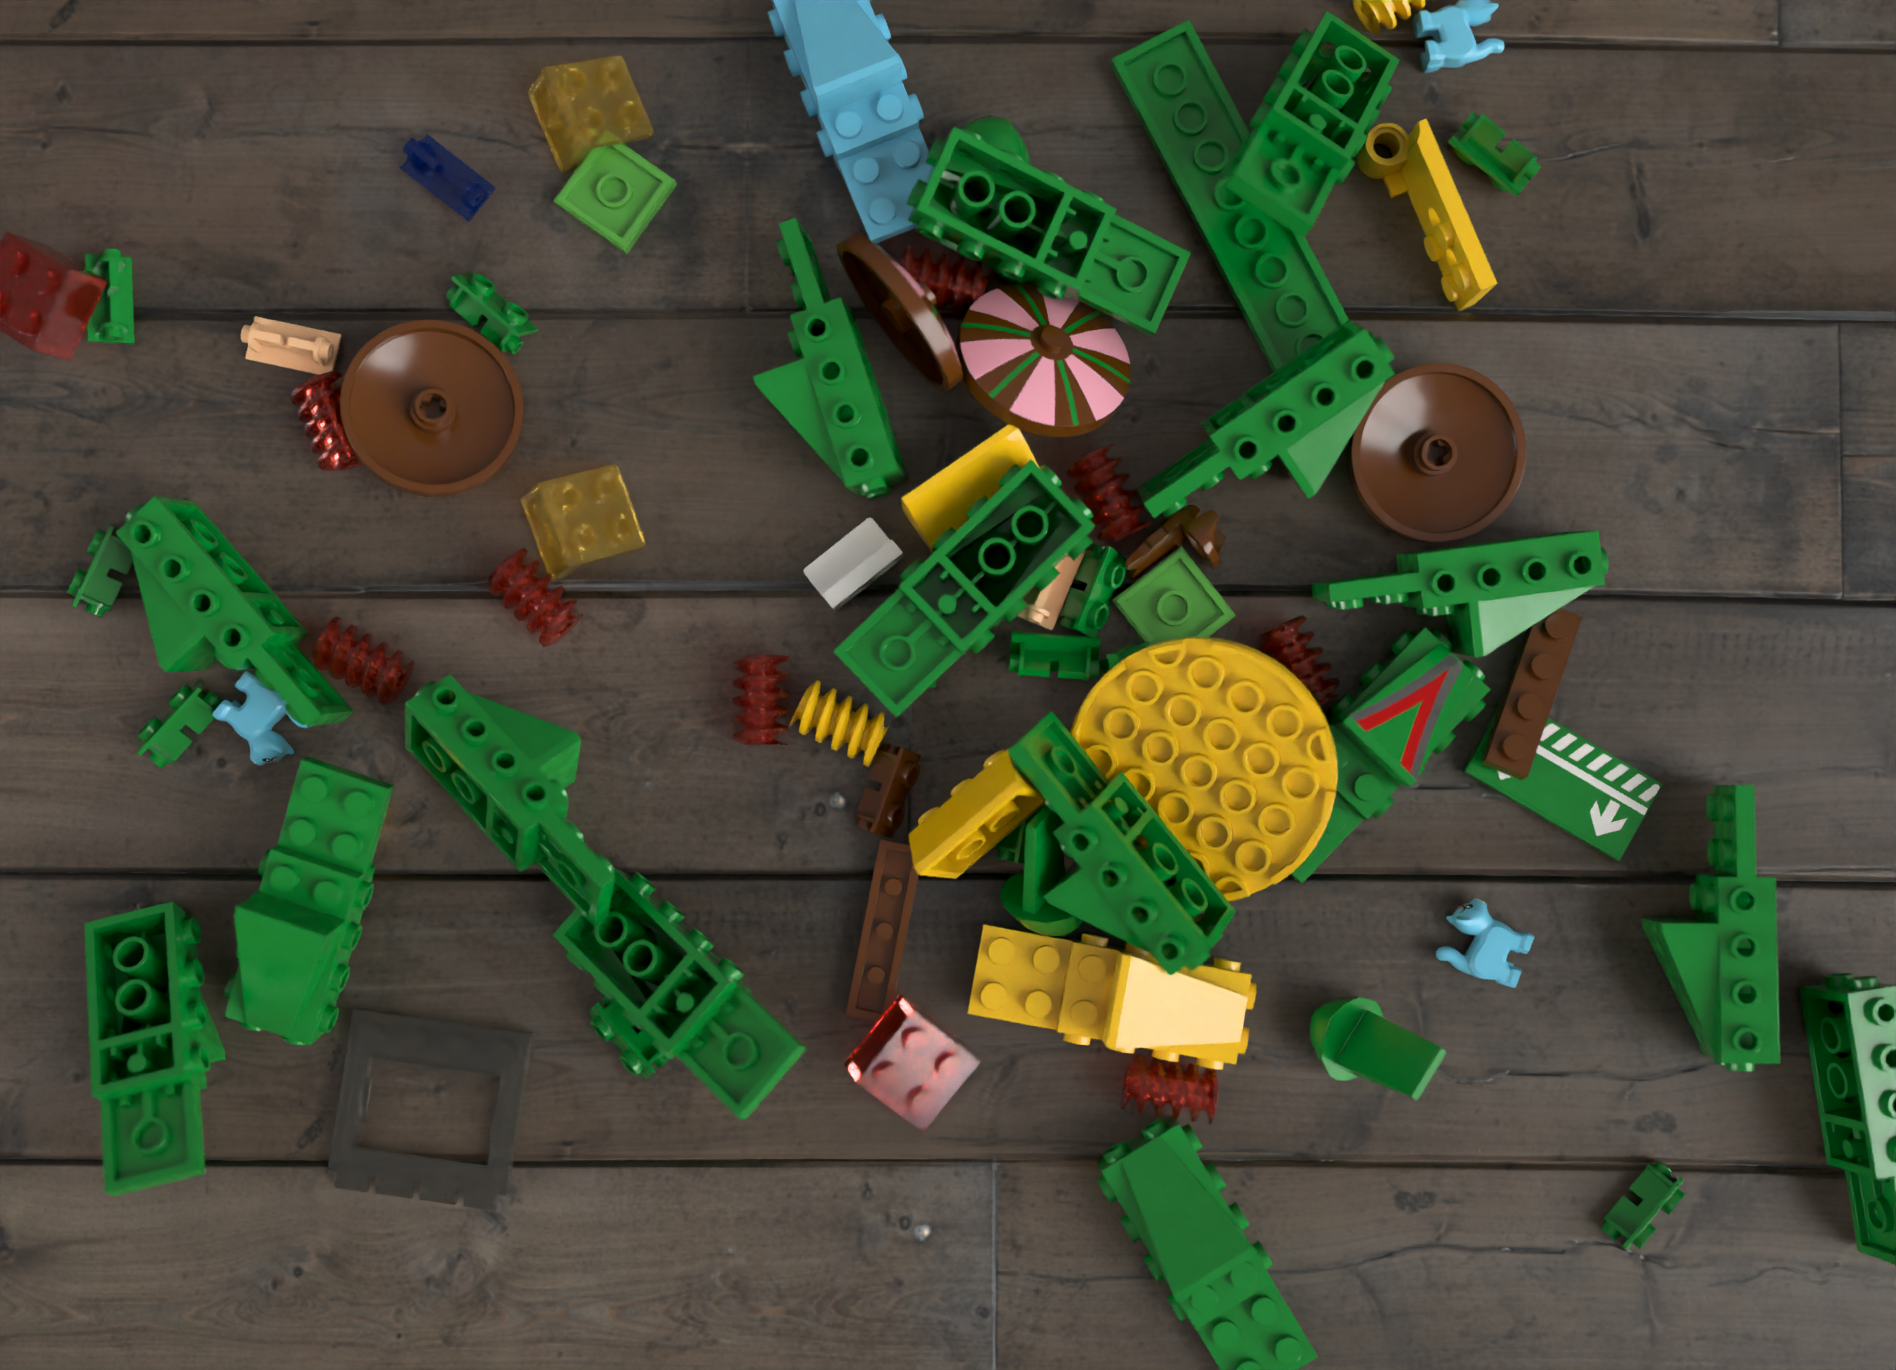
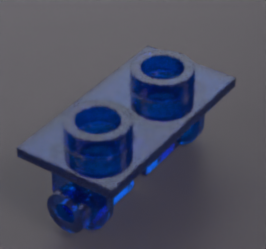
(446, 176)

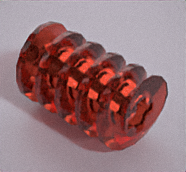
(946, 281)
(321, 412)
(1108, 495)
(533, 598)
(1294, 655)
(360, 663)
(760, 700)
(1170, 1088)

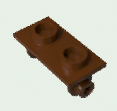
(884, 810)

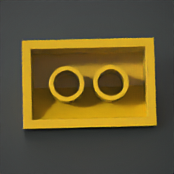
(951, 492)
(973, 819)

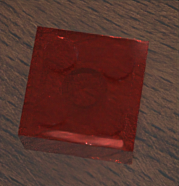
(45, 296)
(911, 1063)

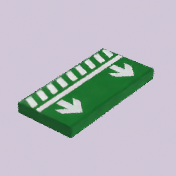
(1575, 788)

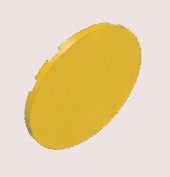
(1220, 753)

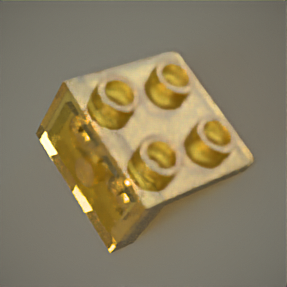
(588, 108)
(582, 519)

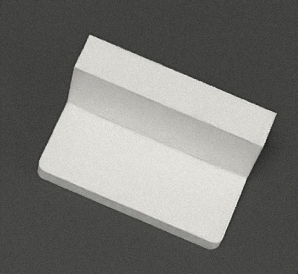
(853, 564)

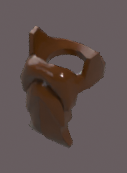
(1183, 526)

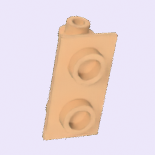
(291, 345)
(1045, 606)

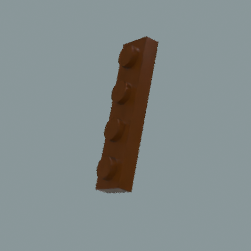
(1530, 694)
(883, 932)

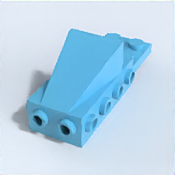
(860, 103)

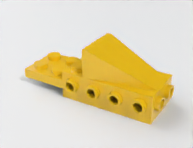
(1113, 995)

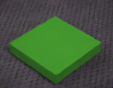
(615, 194)
(1173, 602)

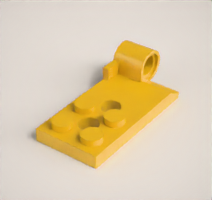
(1423, 174)

